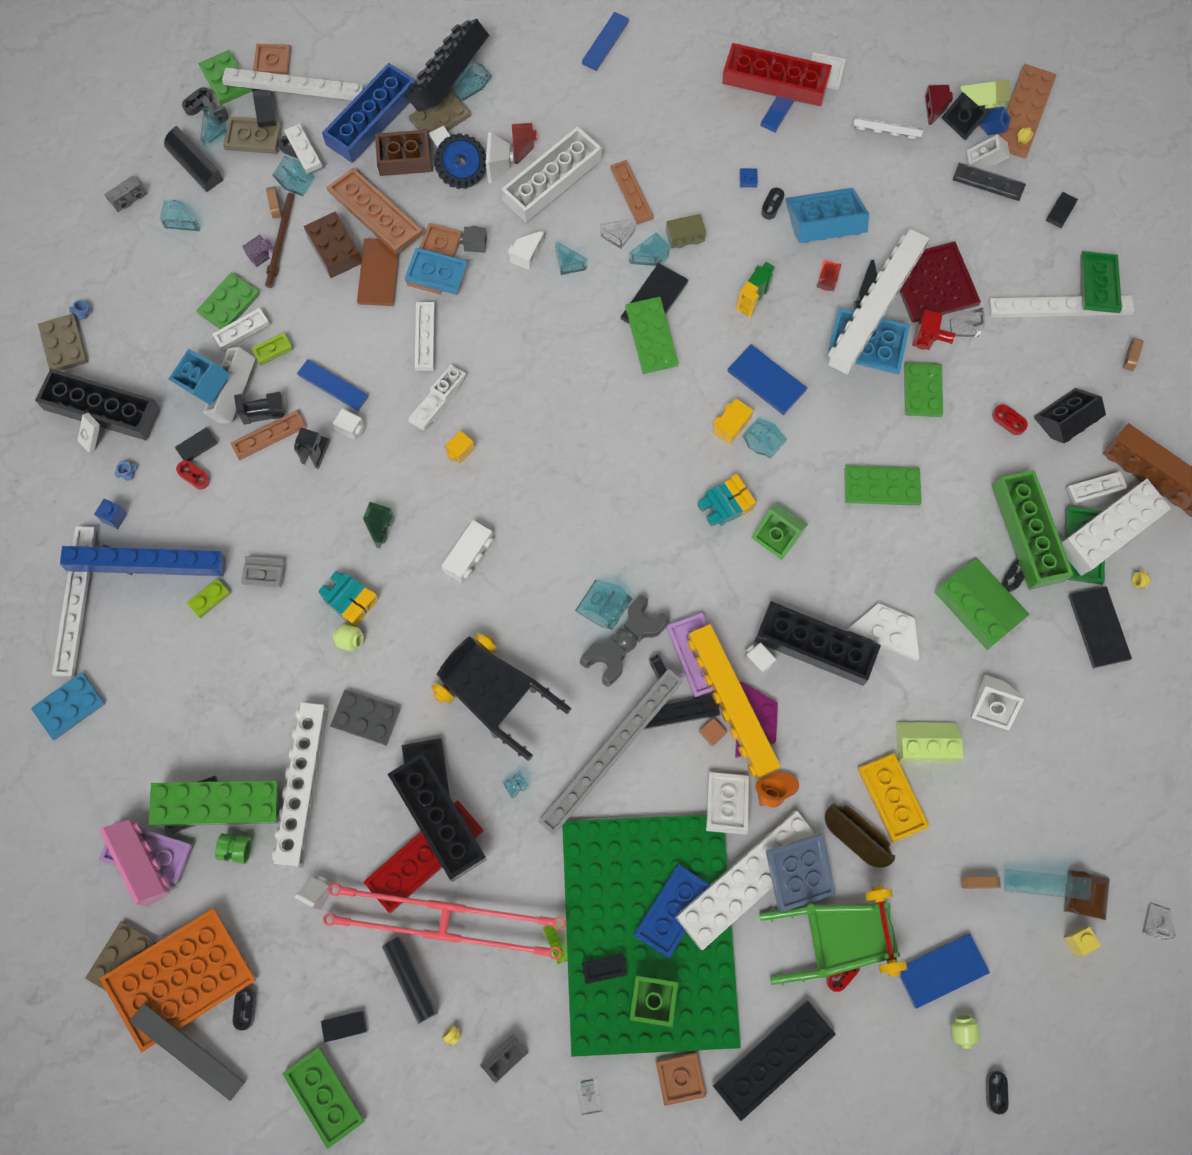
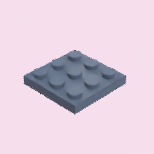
(800, 872)

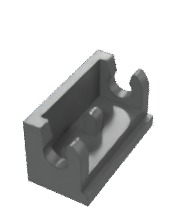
(503, 1058)

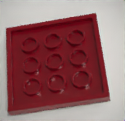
(939, 283)

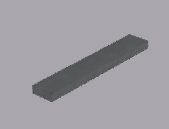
(187, 1051)

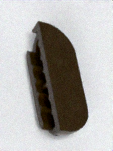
(859, 836)

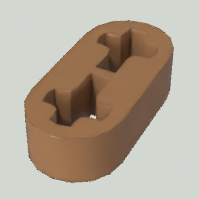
(273, 202)
(1133, 354)
(980, 882)

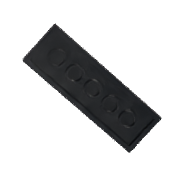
(773, 1060)

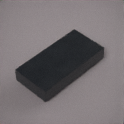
(1061, 209)
(196, 445)
(604, 969)
(343, 1026)

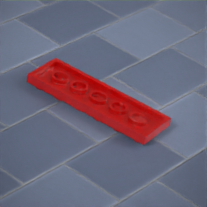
(412, 866)

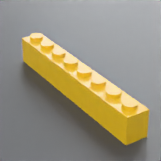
(733, 702)

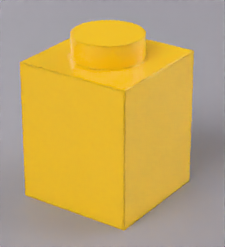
(459, 447)

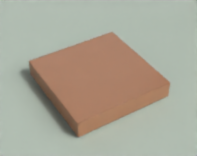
(272, 58)
(680, 1079)

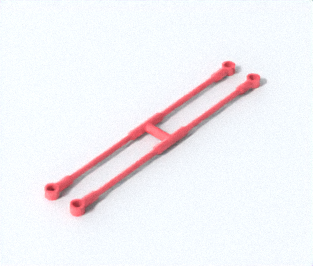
(442, 934)

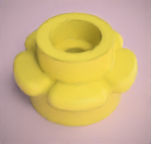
(1024, 135)
(1140, 579)
(452, 1035)

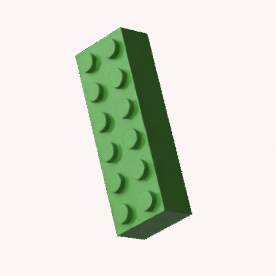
(1032, 530)
(214, 803)

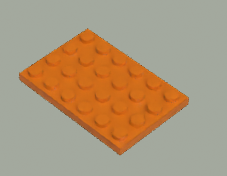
(180, 975)

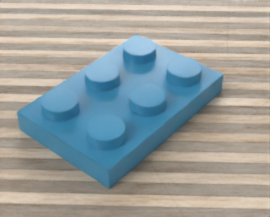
(436, 271)
(67, 706)

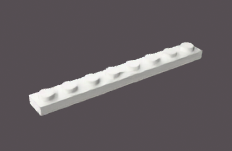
(291, 84)
(1049, 307)
(73, 611)

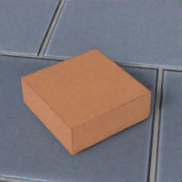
(712, 732)

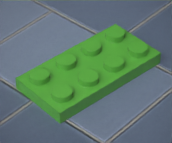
(651, 335)
(882, 485)
(323, 1097)

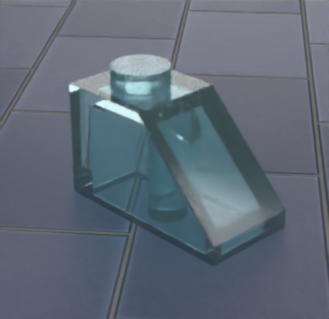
(471, 81)
(177, 216)
(650, 251)

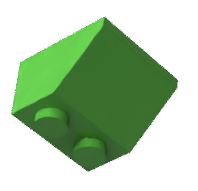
(779, 530)

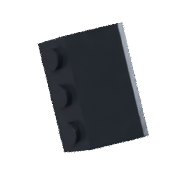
(1071, 415)

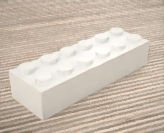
(551, 174)
(1114, 527)

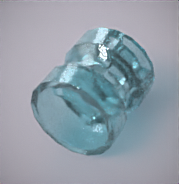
(515, 784)

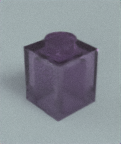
(258, 250)

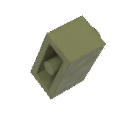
(685, 231)

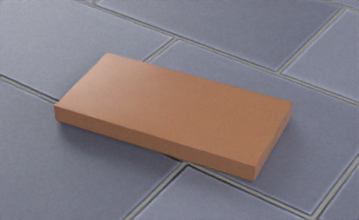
(441, 241)

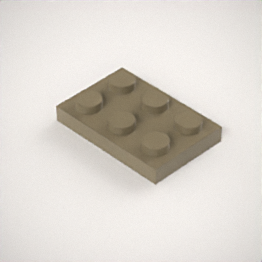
(447, 113)
(246, 136)
(62, 343)
(122, 946)

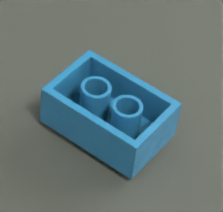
(199, 376)

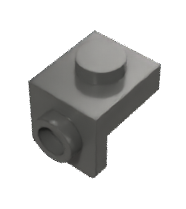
(220, 112)

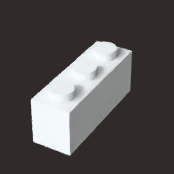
(468, 551)

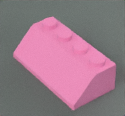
(135, 862)

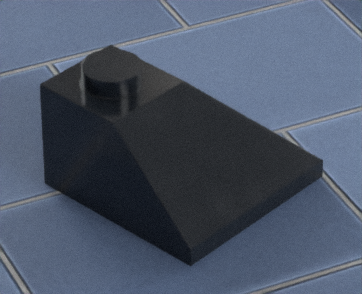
(965, 115)

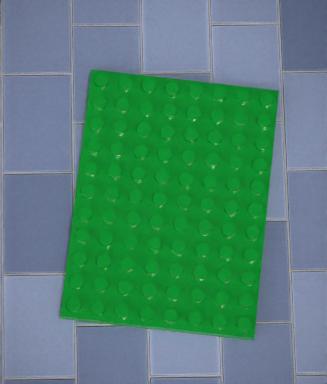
(610, 884)

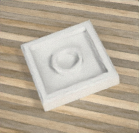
(836, 71)

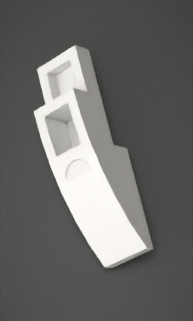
(438, 398)

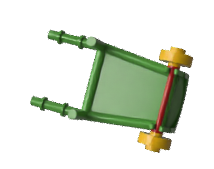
(847, 937)

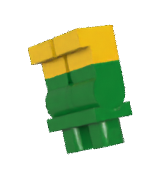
(754, 289)

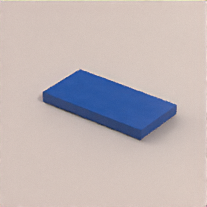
(767, 379)
(660, 926)
(943, 971)

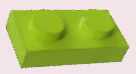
(272, 348)
(208, 598)

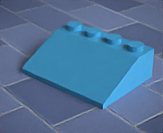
(827, 215)
(883, 349)

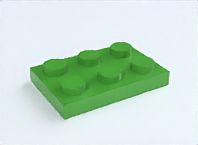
(214, 70)
(228, 301)
(923, 389)

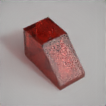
(523, 140)

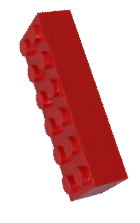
(776, 74)

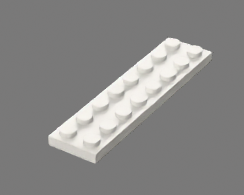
(739, 886)

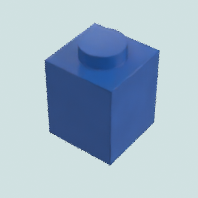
(996, 121)
(110, 513)

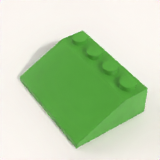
(981, 603)

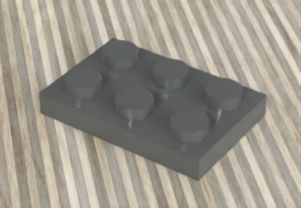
(365, 717)

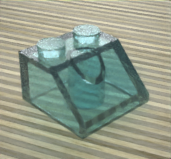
(604, 604)

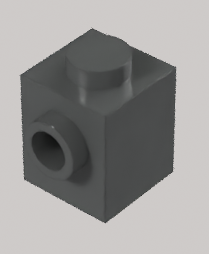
(474, 239)

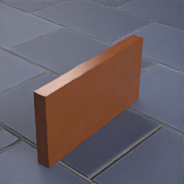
(377, 274)

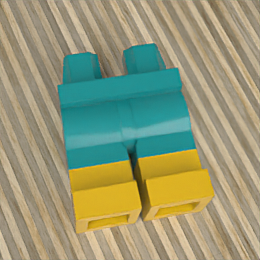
(727, 501)
(342, 595)

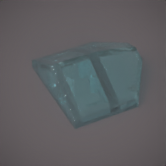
(292, 176)
(764, 437)

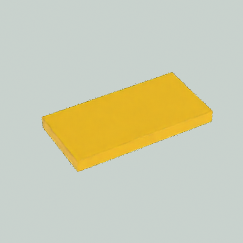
(893, 797)

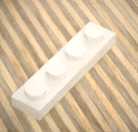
(894, 128)
(424, 336)

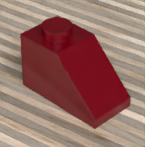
(937, 101)

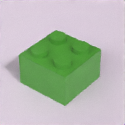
(653, 1001)

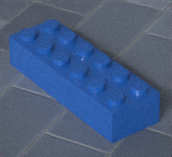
(368, 113)

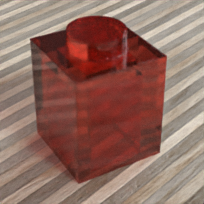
(828, 275)

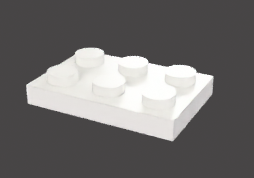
(727, 803)

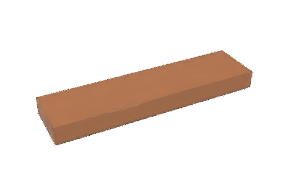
(631, 192)
(268, 435)

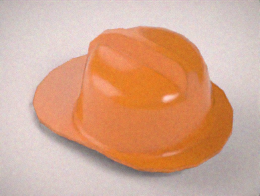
(776, 788)

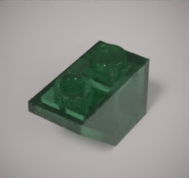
(377, 521)

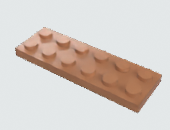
(1027, 106)
(374, 210)

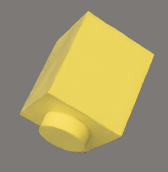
(1082, 941)

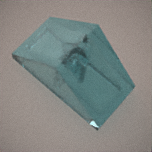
(211, 127)
(569, 260)

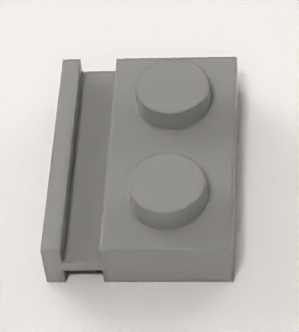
(263, 571)

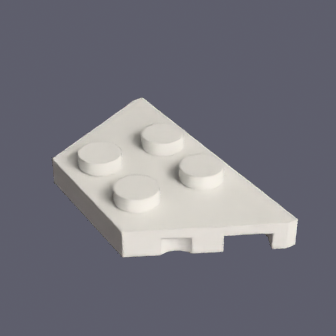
(889, 629)

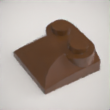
(1099, 897)

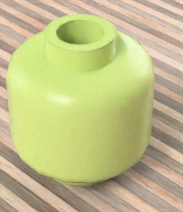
(348, 637)
(965, 1031)

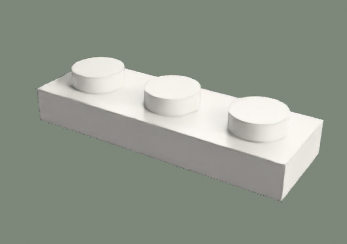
(303, 148)
(241, 329)
(1096, 488)

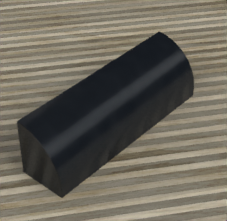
(192, 159)
(409, 980)

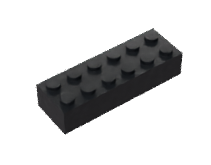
(446, 64)
(108, 405)
(817, 643)
(437, 817)

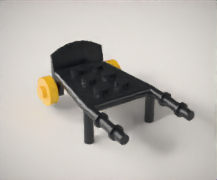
(488, 686)

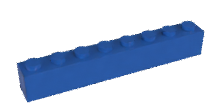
(142, 561)

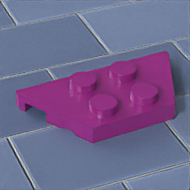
(765, 711)

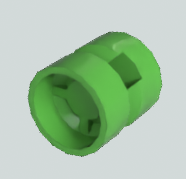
(231, 848)

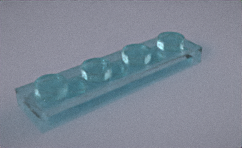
(1048, 884)

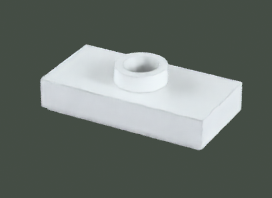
(88, 432)

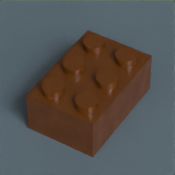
(403, 152)
(333, 244)

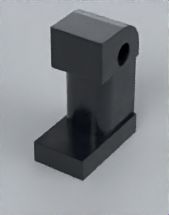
(261, 409)
(311, 444)

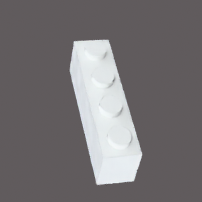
(239, 365)

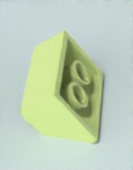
(989, 93)
(928, 742)

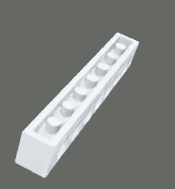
(295, 856)

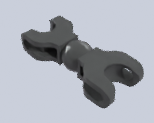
(624, 640)

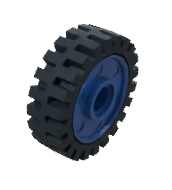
(460, 147)

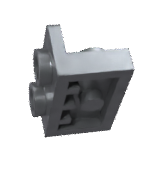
(125, 193)

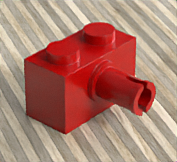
(929, 330)

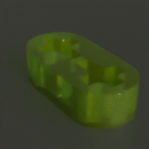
(554, 942)

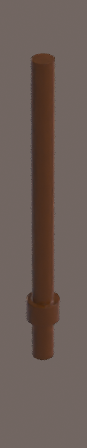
(272, 269)

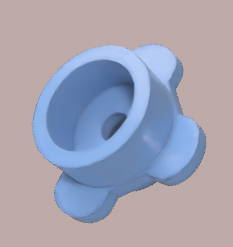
(80, 309)
(122, 465)

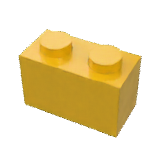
(733, 420)

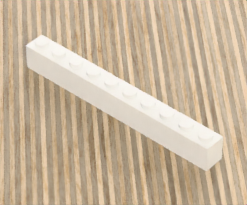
(877, 302)

